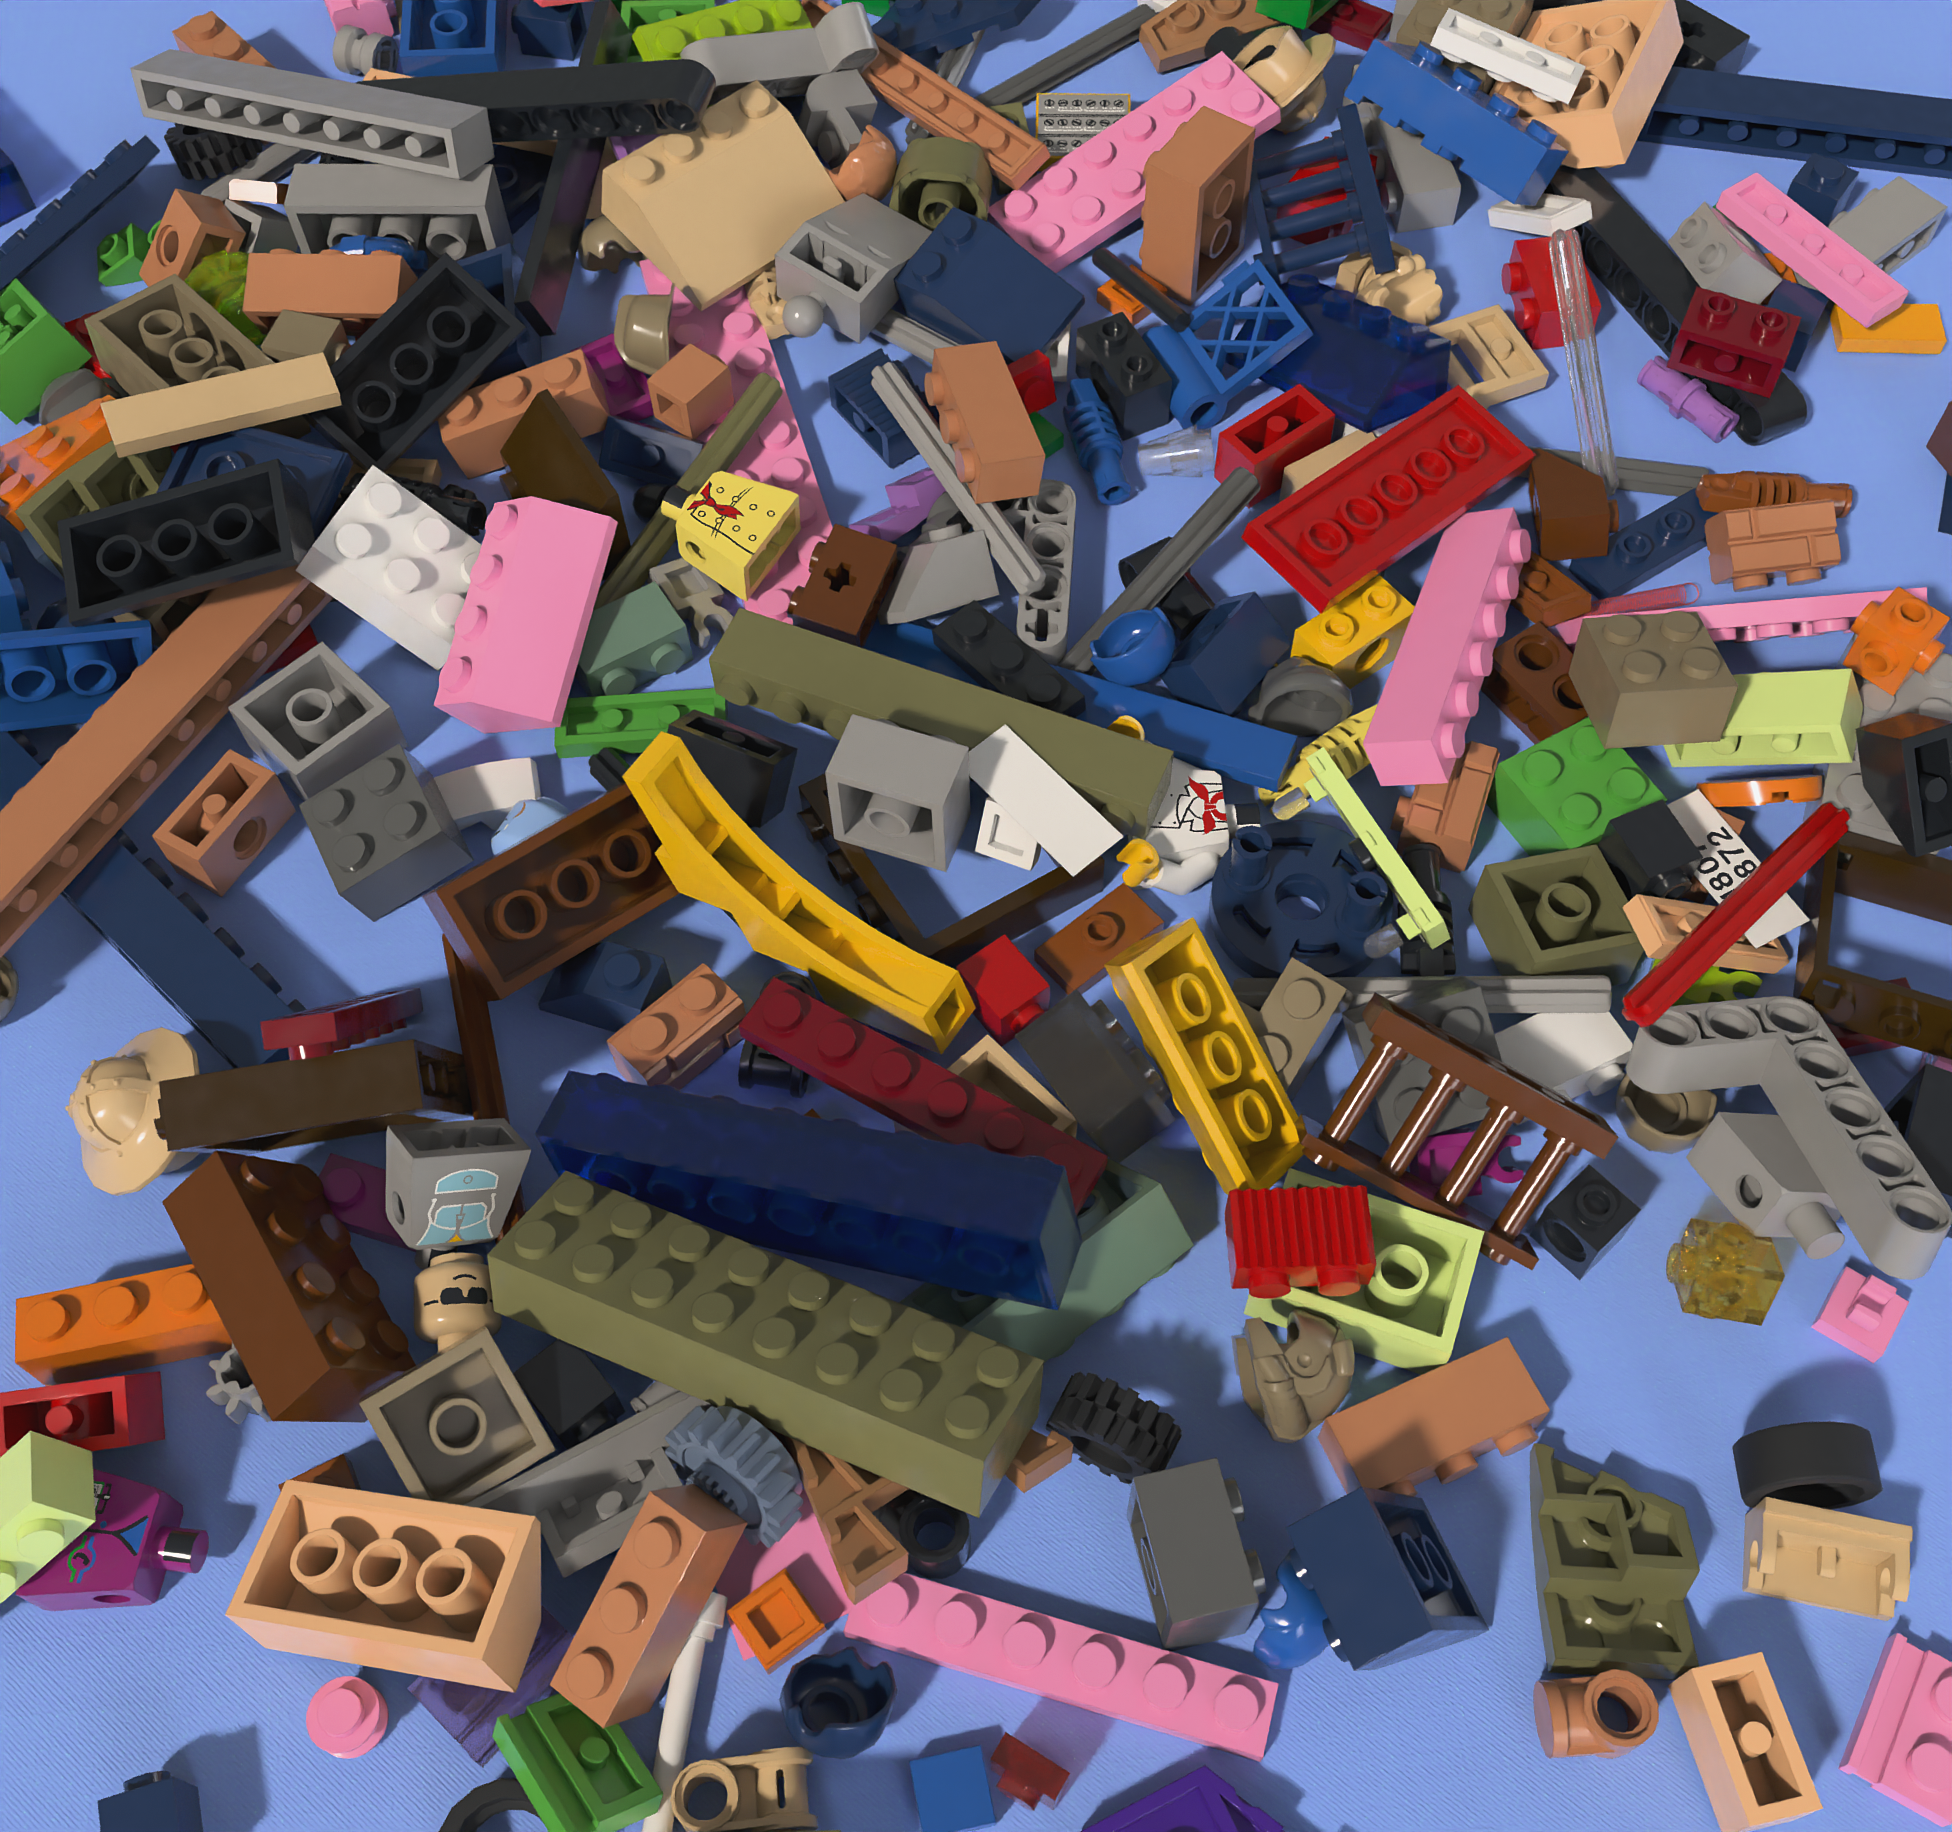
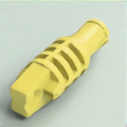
(1343, 745)

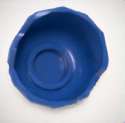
(1134, 647)
(1296, 1629)

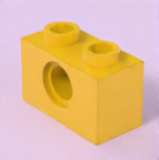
(1357, 632)

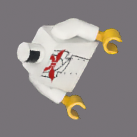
(1187, 831)

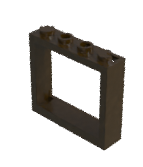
(1893, 879)
(880, 909)
(313, 1099)

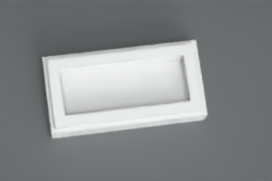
(1544, 218)

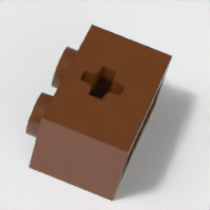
(845, 586)

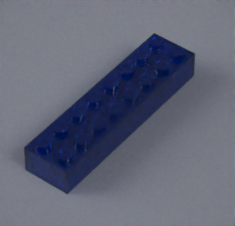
(824, 1186)

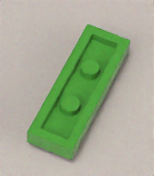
(628, 720)

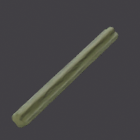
(714, 457)

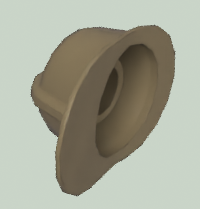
(643, 330)

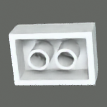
(395, 565)

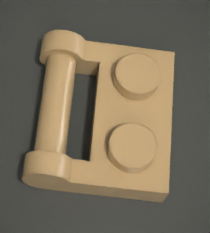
(1496, 353)

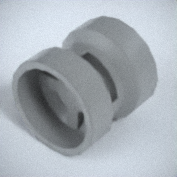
(358, 52)

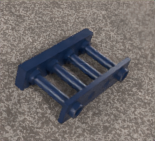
(1360, 206)

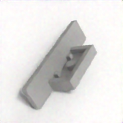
(597, 1487)

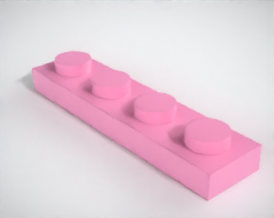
(1812, 249)

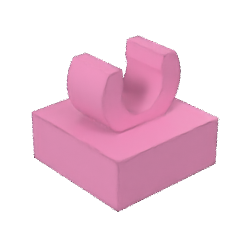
(1861, 1313)

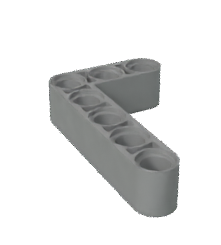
(1823, 1104)

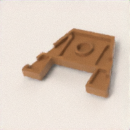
(847, 1495)

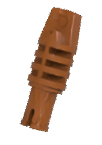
(1760, 489)

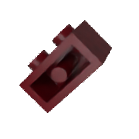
(1733, 342)

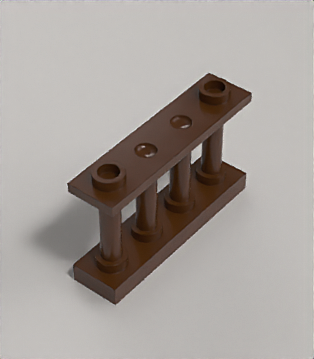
(1452, 1069)

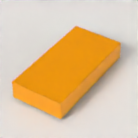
(1905, 330)

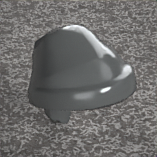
(1301, 699)

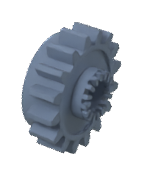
(740, 1468)

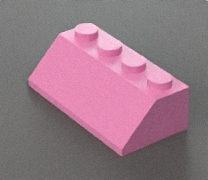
(525, 615)

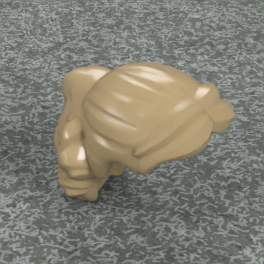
(1406, 291)

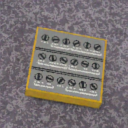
(1072, 119)

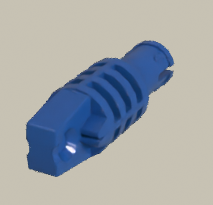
(1096, 441)

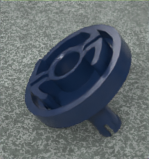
(1296, 861)

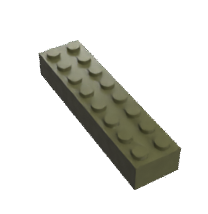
(770, 1340)

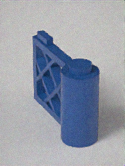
(1198, 384)

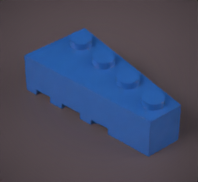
(1458, 119)

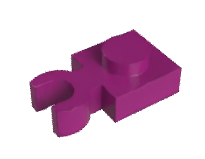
(1443, 1149)

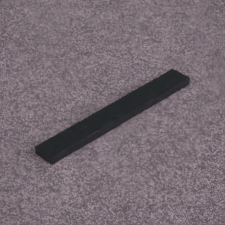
(568, 191)

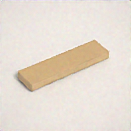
(220, 404)

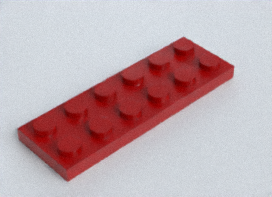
(1387, 498)

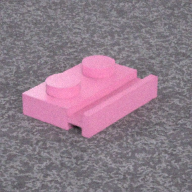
(1906, 1731)

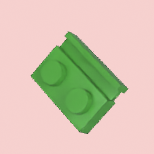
(576, 1769)

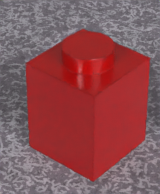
(1004, 989)

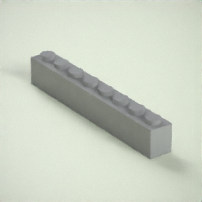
(315, 113)

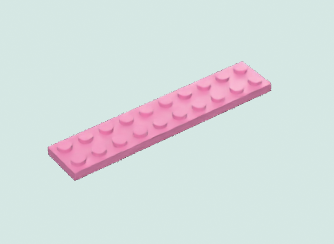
(776, 448)

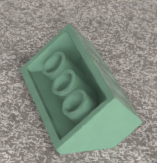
(1126, 1240)

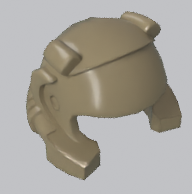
(1296, 1382)

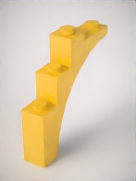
(784, 916)

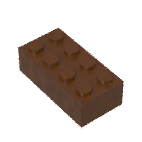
(553, 893)
(287, 1286)

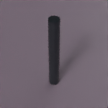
(1141, 289)

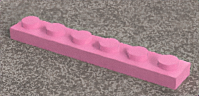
(1068, 1663)

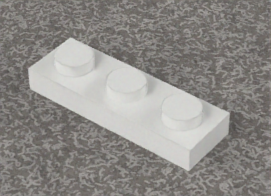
(1507, 57)

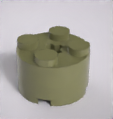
(939, 176)

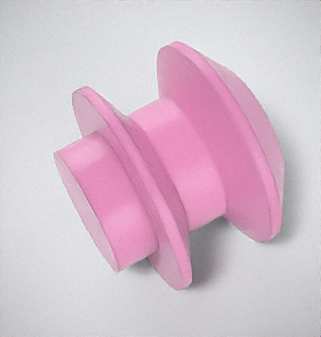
(347, 1717)

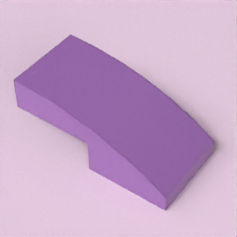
(910, 504)

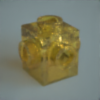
(1724, 1272)

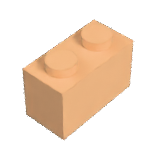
(1744, 1744)

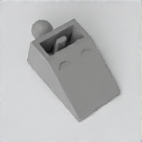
(844, 267)

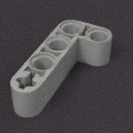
(790, 58)
(1048, 531)

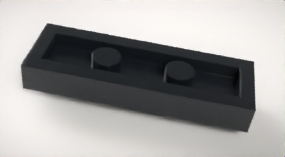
(1004, 662)

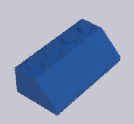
(66, 671)

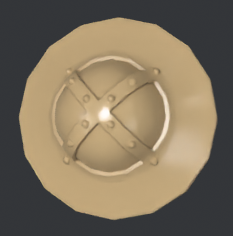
(1291, 74)
(118, 1107)

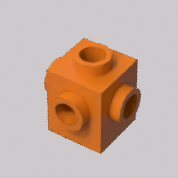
(1896, 640)

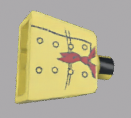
(733, 528)

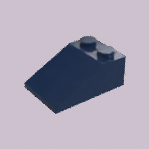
(985, 288)
(1382, 1579)

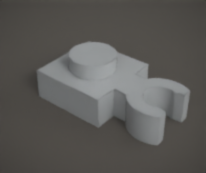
(693, 597)

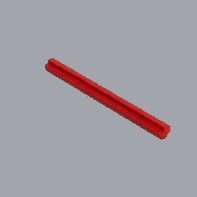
(1734, 916)

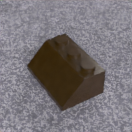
(553, 464)

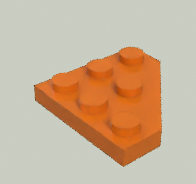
(47, 452)

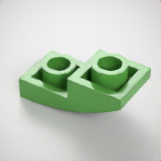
(123, 255)

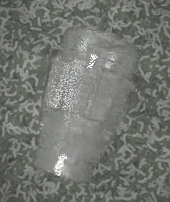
(1178, 454)

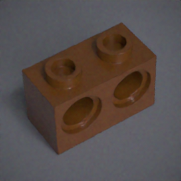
(1534, 684)

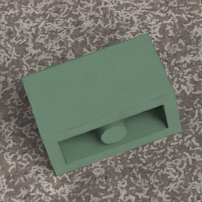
(632, 643)

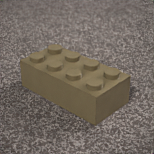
(174, 339)

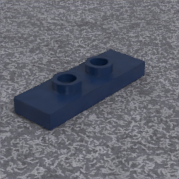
(1645, 548)

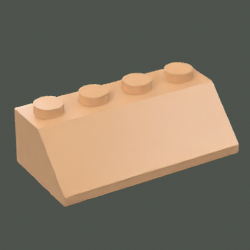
(395, 1584)

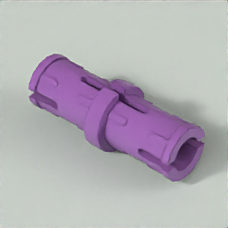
(1688, 399)

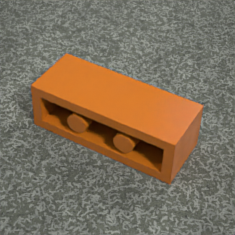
(117, 1326)

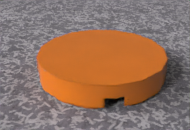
(1761, 790)

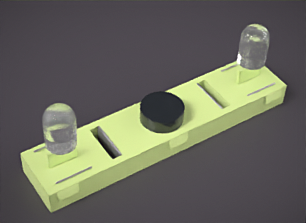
(1372, 852)

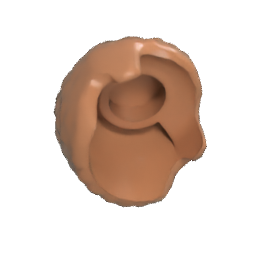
(867, 168)

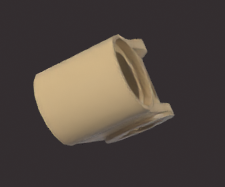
(751, 1791)

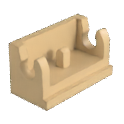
(1826, 1558)

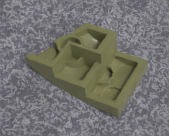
(91, 485)
(1609, 1573)

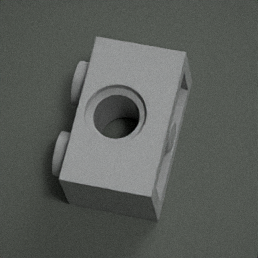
(1723, 256)

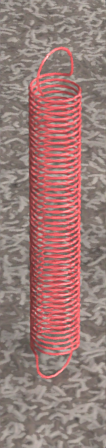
(1632, 606)

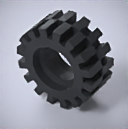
(209, 152)
(1114, 1427)

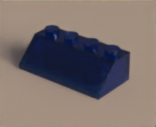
(1359, 359)

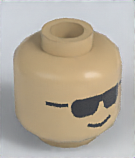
(453, 1299)

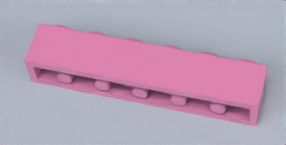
(1447, 649)

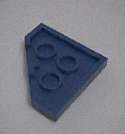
(946, 24)

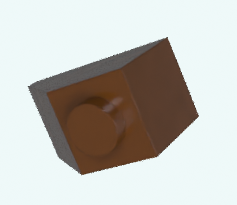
(1569, 509)

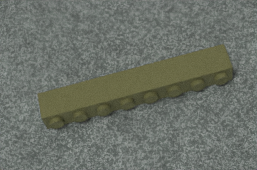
(827, 680)

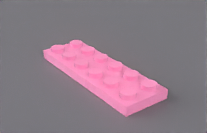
(1102, 181)
(1765, 618)

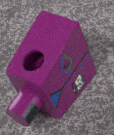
(122, 1553)

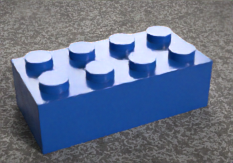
(453, 37)

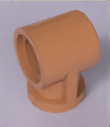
(1570, 1720)

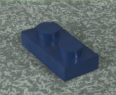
(646, 451)

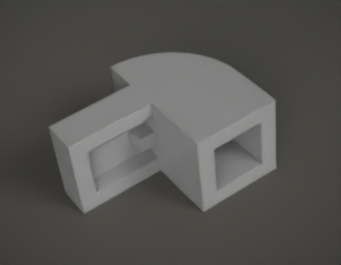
(836, 114)

